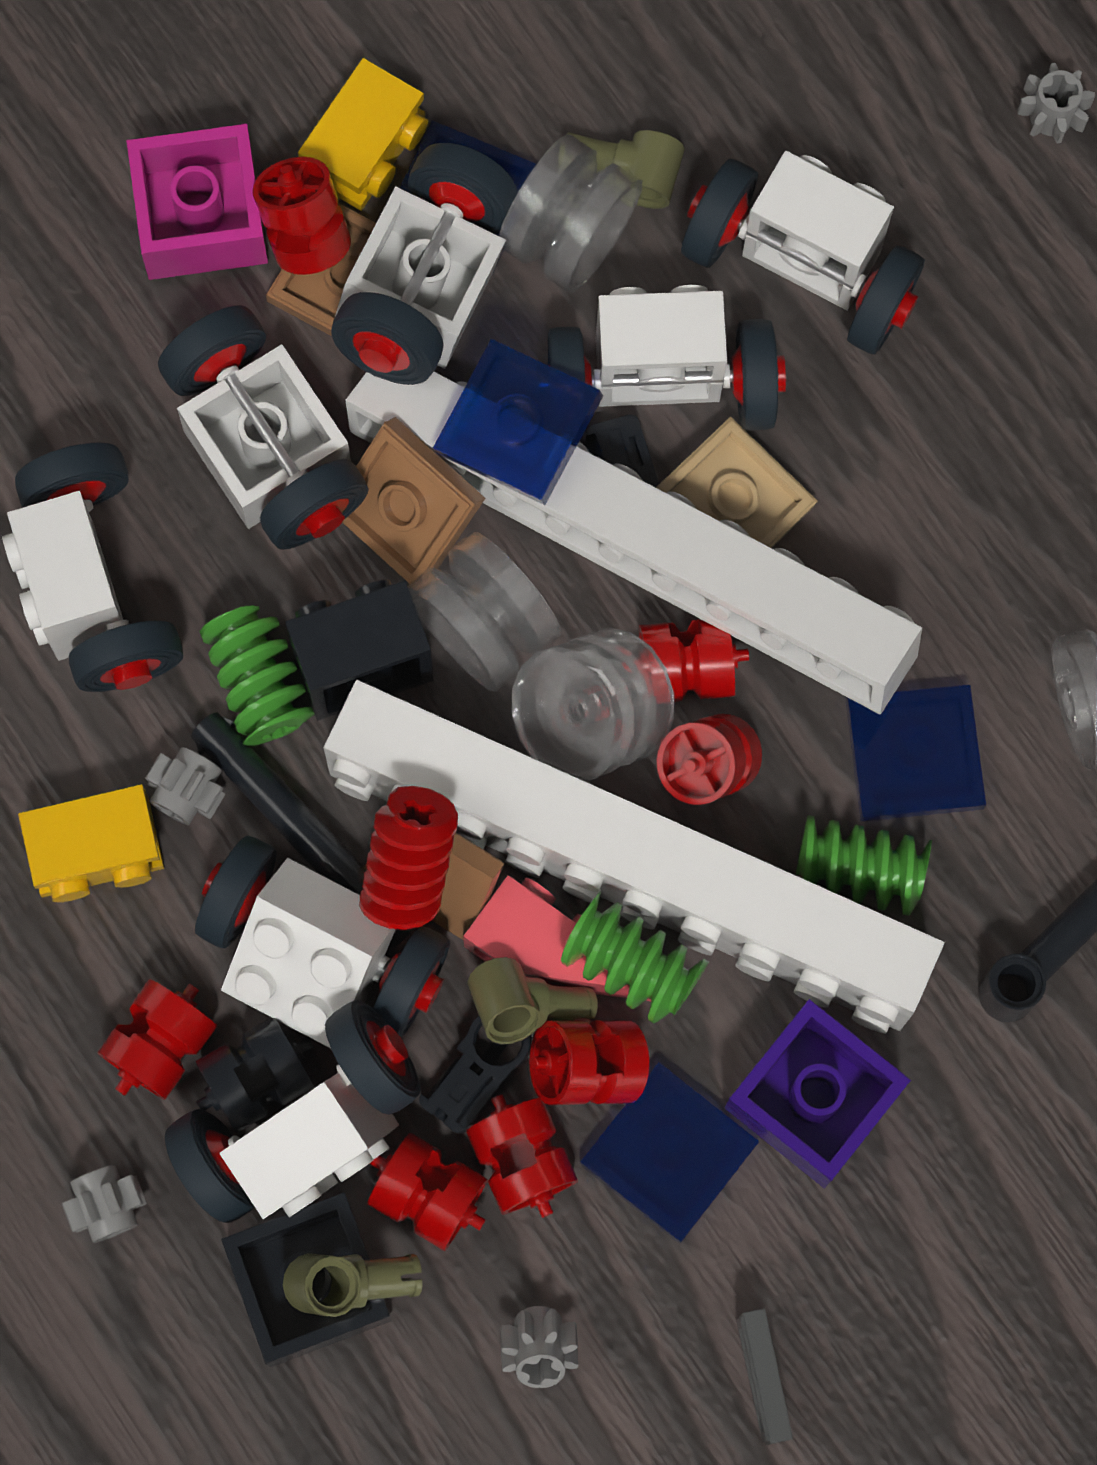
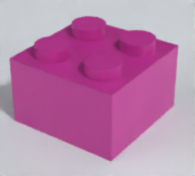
(196, 202)

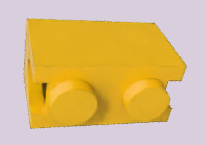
(367, 132)
(91, 843)

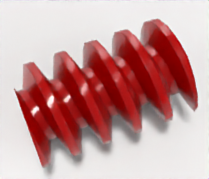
(408, 858)

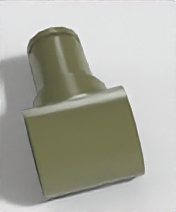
(650, 157)
(518, 1005)
(352, 1281)

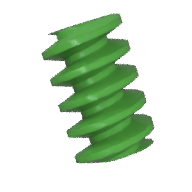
(254, 675)
(863, 865)
(631, 960)

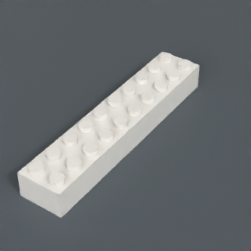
(637, 859)

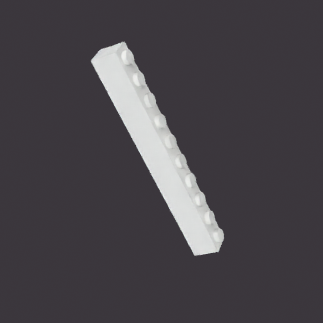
(681, 555)

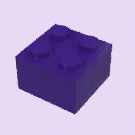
(816, 1093)

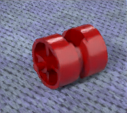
(302, 215)
(696, 658)
(709, 758)
(157, 1039)
(589, 1062)
(522, 1156)
(427, 1191)

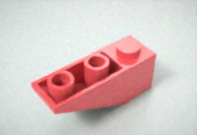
(529, 929)

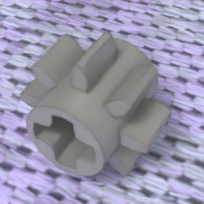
(1056, 103)
(185, 786)
(104, 1203)
(539, 1347)

